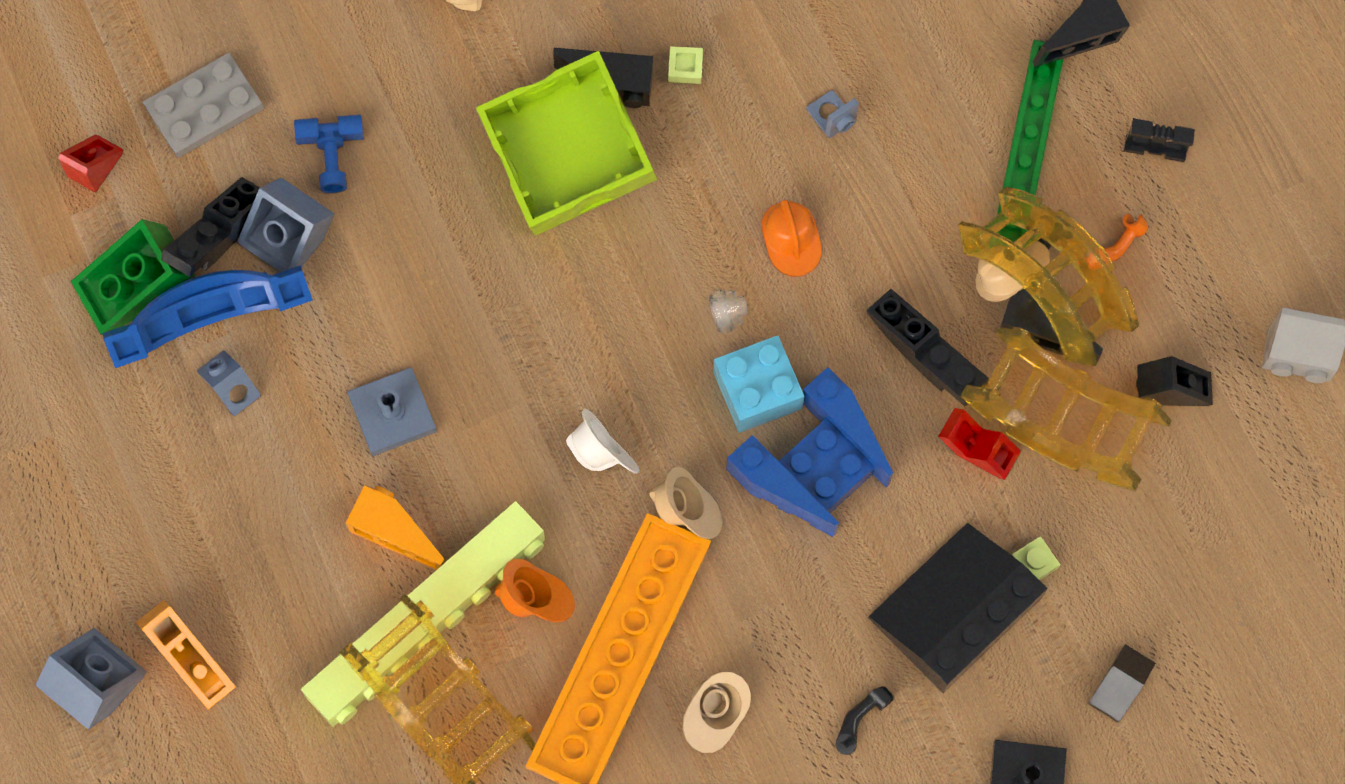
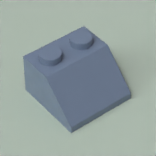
(284, 225)
(89, 677)

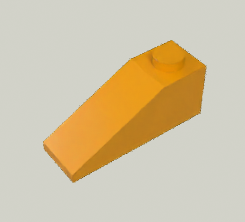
(386, 523)
(185, 654)

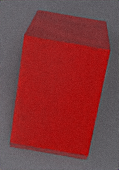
(90, 161)

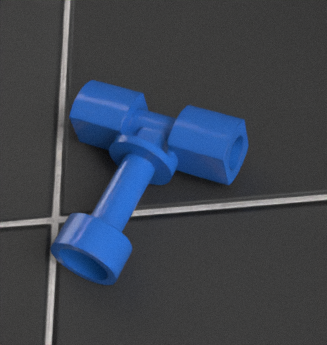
(330, 138)

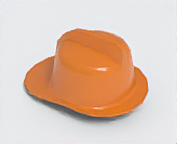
(791, 238)
(533, 591)

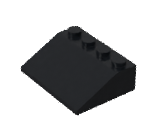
(958, 606)

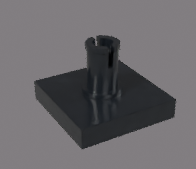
(1027, 763)

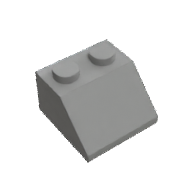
(1304, 345)

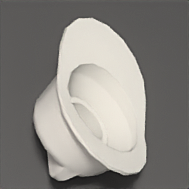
(596, 448)

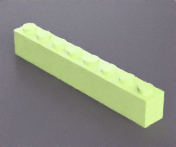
(447, 594)

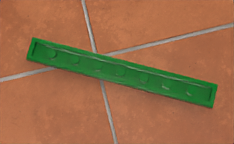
(1031, 131)

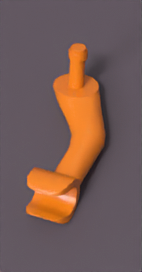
(1133, 230)

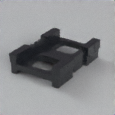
(1176, 150)

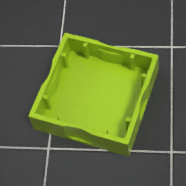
(566, 143)

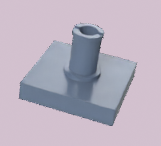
(392, 411)

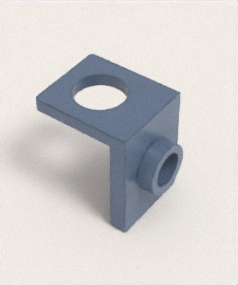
(839, 120)
(222, 375)

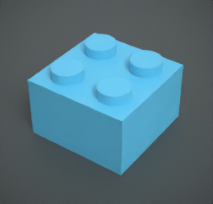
(758, 384)

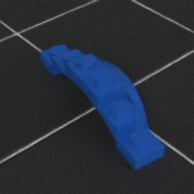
(201, 303)

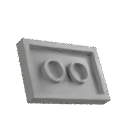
(203, 105)

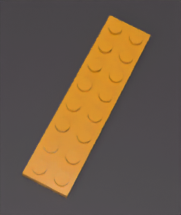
(619, 654)

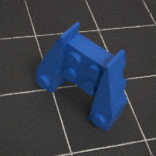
(822, 465)

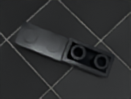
(214, 232)
(923, 347)

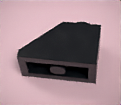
(1174, 383)

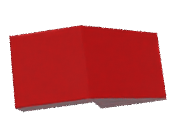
(979, 446)

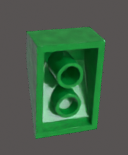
(127, 276)

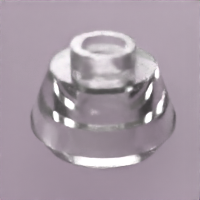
(727, 309)

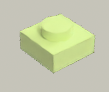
(685, 65)
(1037, 558)

